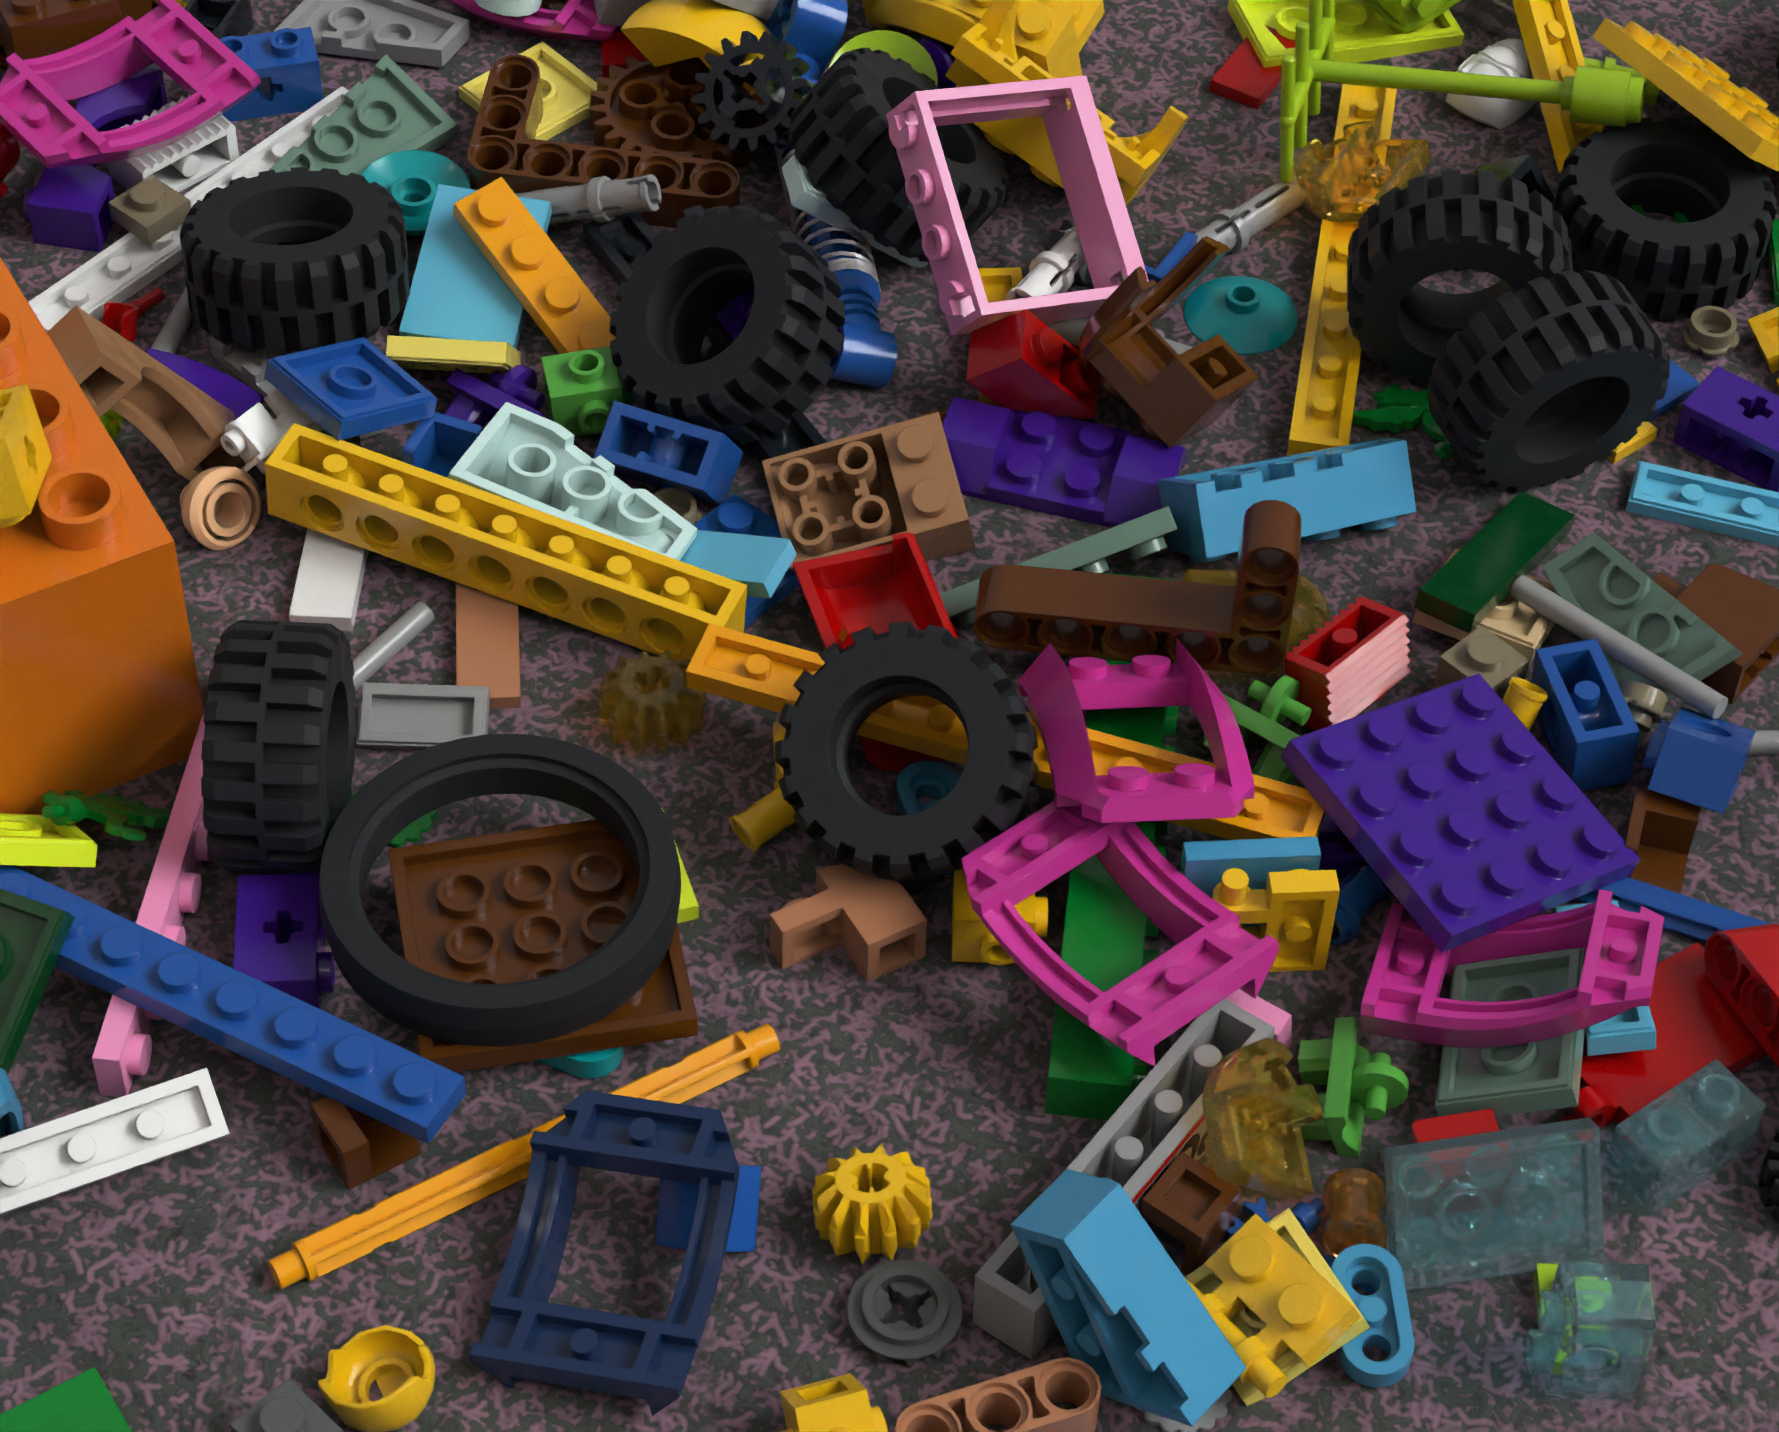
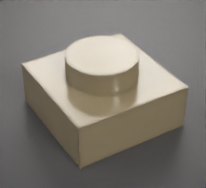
(149, 209)

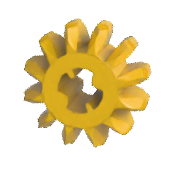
(872, 1203)

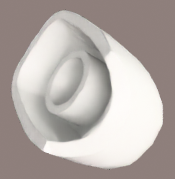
(1500, 59)

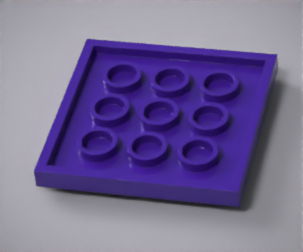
(1459, 811)

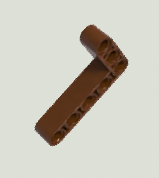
(507, 148)
(1131, 616)

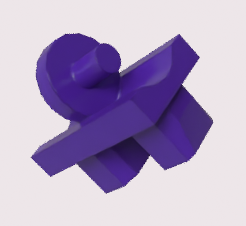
(479, 402)

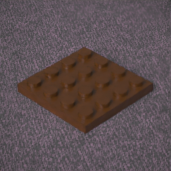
(524, 910)

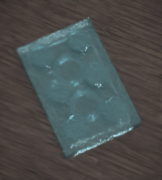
(1495, 1202)

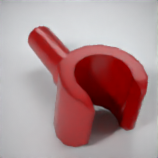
(124, 316)

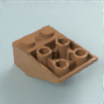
(871, 488)

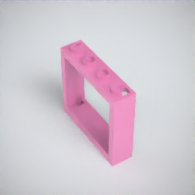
(1085, 175)

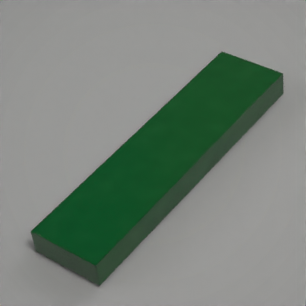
(1493, 560)

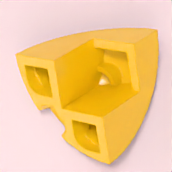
(688, 29)

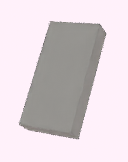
(419, 714)

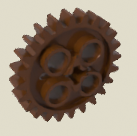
(655, 113)

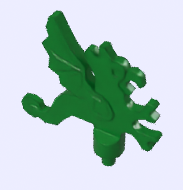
(1403, 410)
(106, 809)

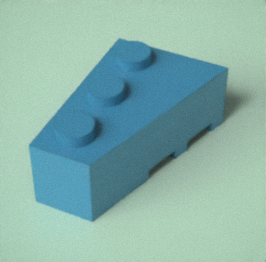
(1124, 1300)

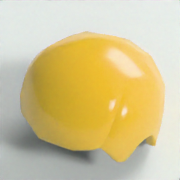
(402, 1371)

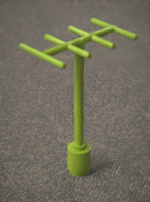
(1591, 96)

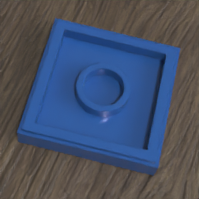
(350, 388)

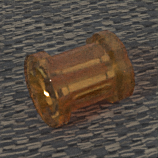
(1354, 1206)

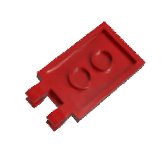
(1691, 1031)

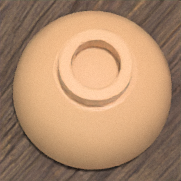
(223, 504)

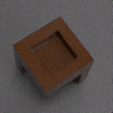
(1661, 836)
(358, 1143)
(1192, 1208)

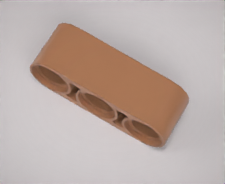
(1016, 1400)

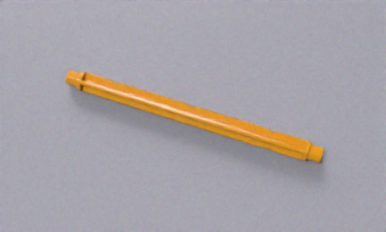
(503, 1164)

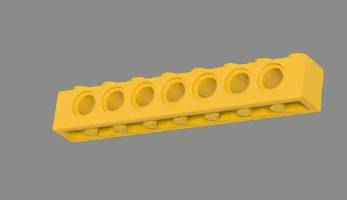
(498, 545)

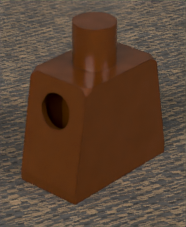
(1739, 611)

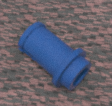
(1356, 898)

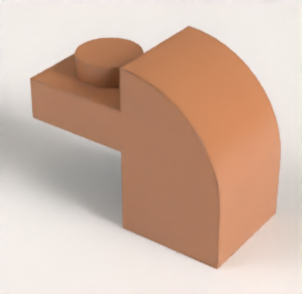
(851, 909)

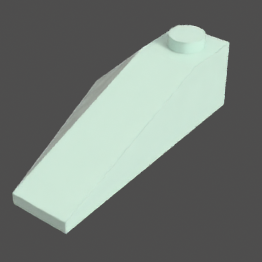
(541, 468)

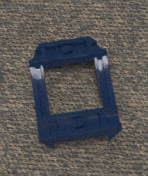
(596, 1347)

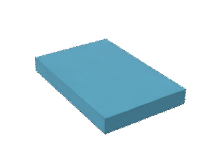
(455, 285)

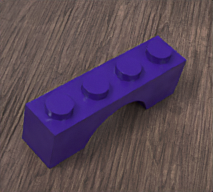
(72, 201)

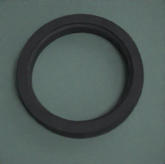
(511, 1011)

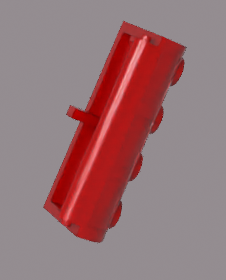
(872, 590)

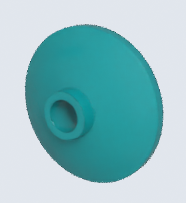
(413, 182)
(1243, 311)

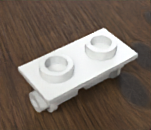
(258, 434)

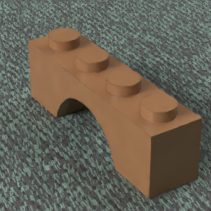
(145, 392)

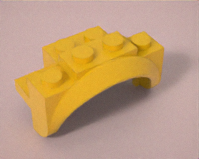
(1044, 30)
(989, 56)

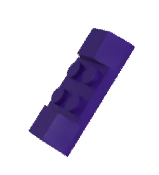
(1057, 463)

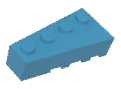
(1328, 487)

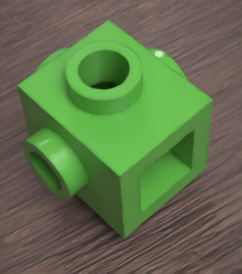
(582, 389)

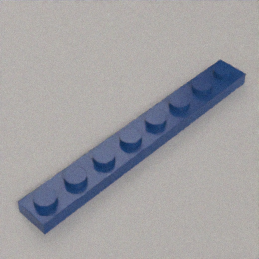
(248, 1015)

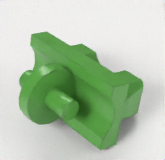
(1278, 704)
(1355, 1086)

